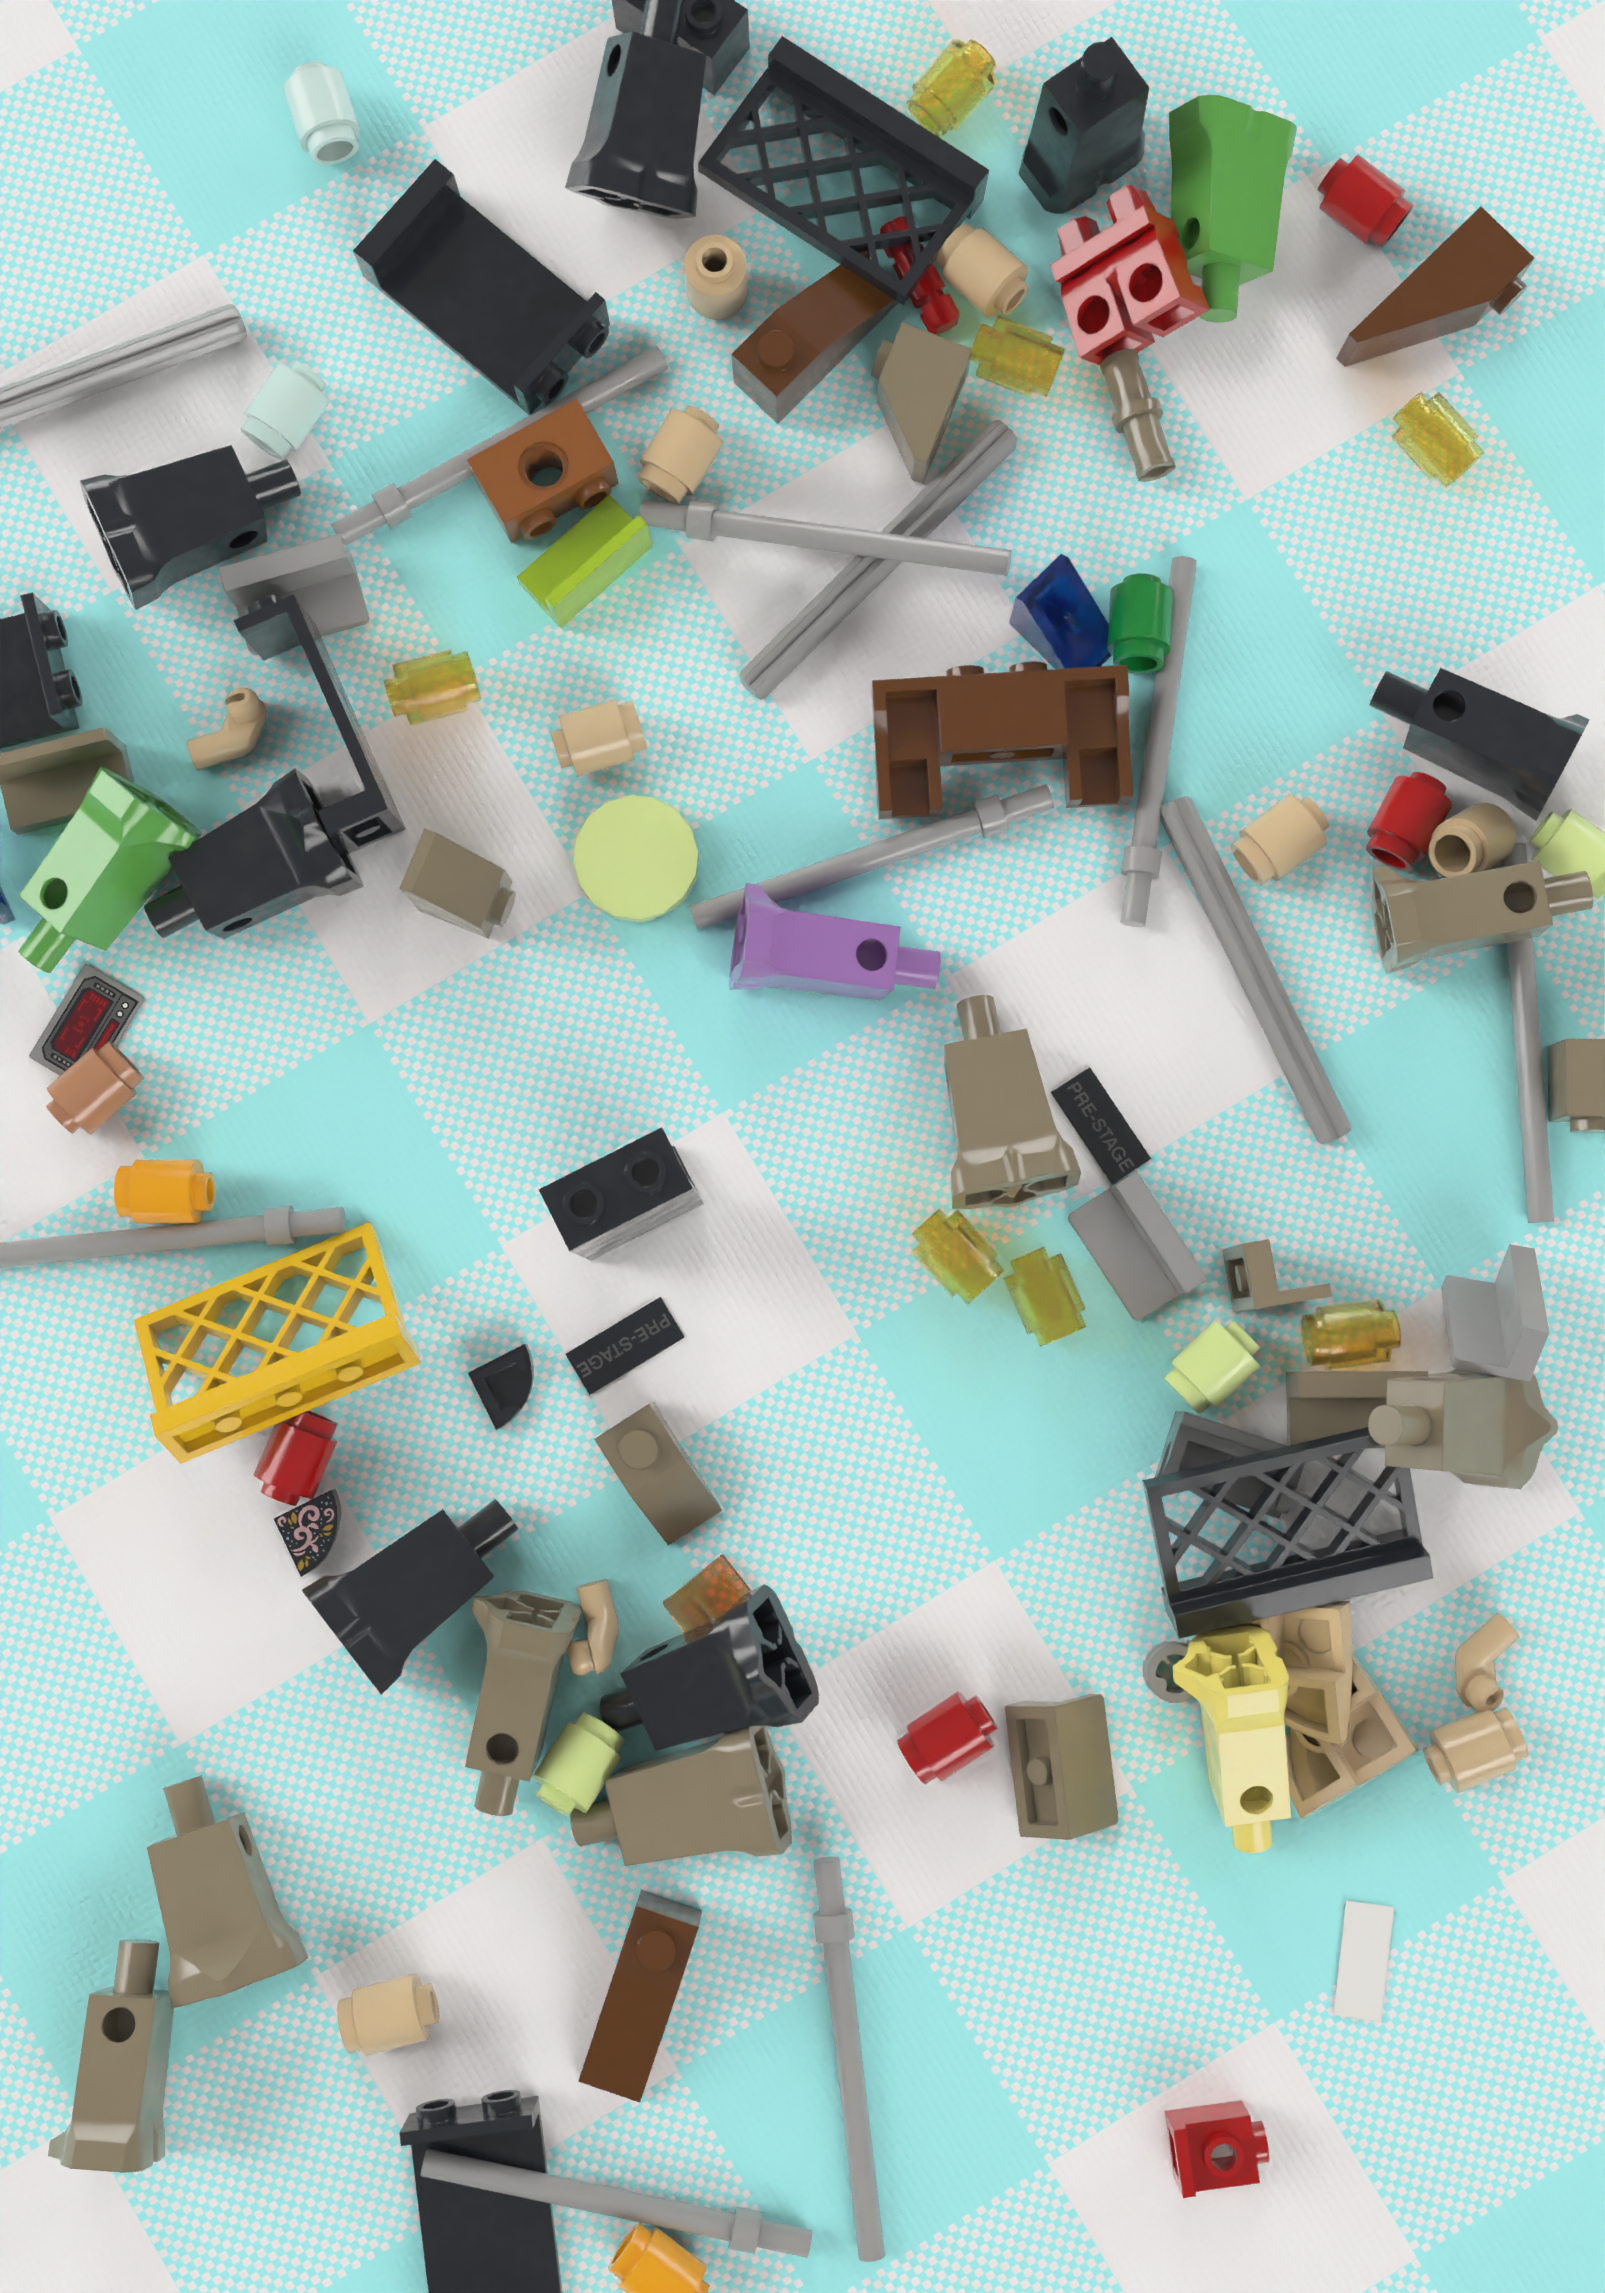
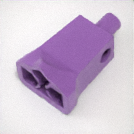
(822, 953)

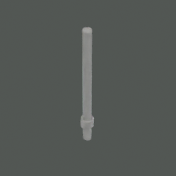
(394, 504)
(706, 521)
(987, 817)
(1142, 859)
(1529, 1069)
(275, 1226)
(834, 1930)
(742, 2228)

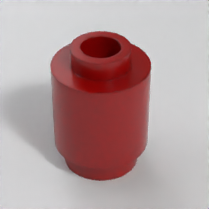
(1364, 200)
(1407, 820)
(296, 1457)
(947, 1737)

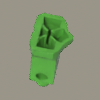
(1227, 193)
(102, 868)

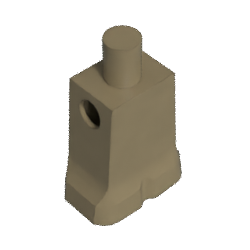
(1468, 910)
(1001, 1116)
(1466, 1425)
(522, 1669)
(695, 1802)
(216, 1902)
(121, 2071)

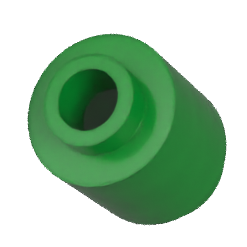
(1140, 623)

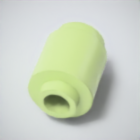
(1571, 846)
(1213, 1365)
(578, 1765)

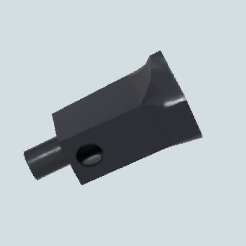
(644, 120)
(1085, 128)
(183, 517)
(1483, 736)
(256, 865)
(409, 1589)
(718, 1677)

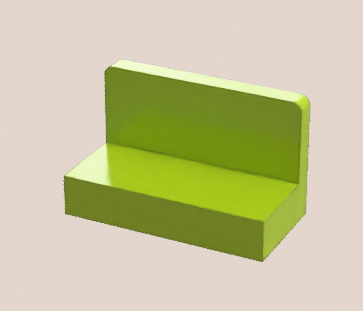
(586, 560)

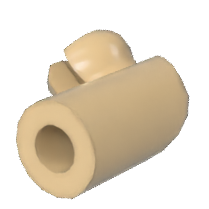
(238, 733)
(601, 1628)
(1476, 1664)

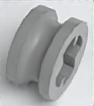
(1157, 1683)

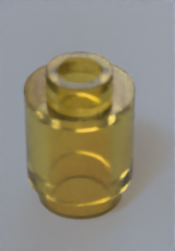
(952, 87)
(1016, 357)
(1436, 438)
(432, 686)
(956, 1255)
(1045, 1296)
(1350, 1334)

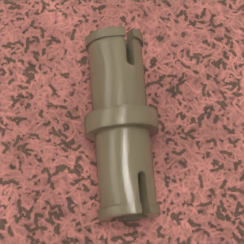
(1137, 415)

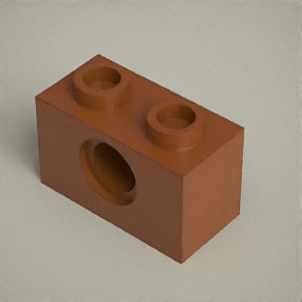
(557, 441)

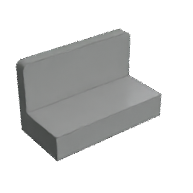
(316, 573)
(1136, 1247)
(1497, 1324)

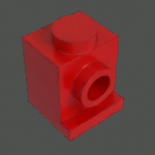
(1199, 2130)

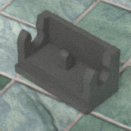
(1202, 1442)

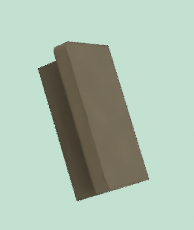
(50, 779)
(1254, 1279)
(1334, 1401)
(1061, 1767)

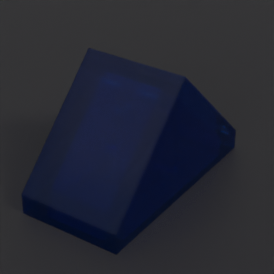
(1061, 618)

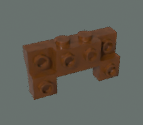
(1000, 720)

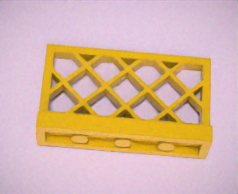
(285, 1380)

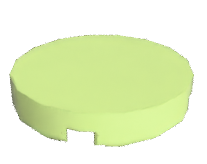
(636, 858)

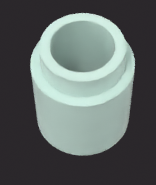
(322, 113)
(285, 409)

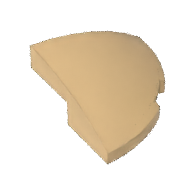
(1319, 1666)
(1374, 1743)

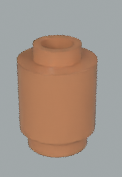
(93, 1089)

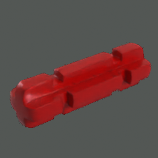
(938, 309)

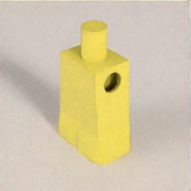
(1243, 1724)

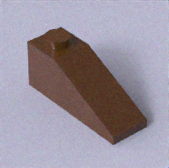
(1449, 292)
(807, 340)
(641, 1996)

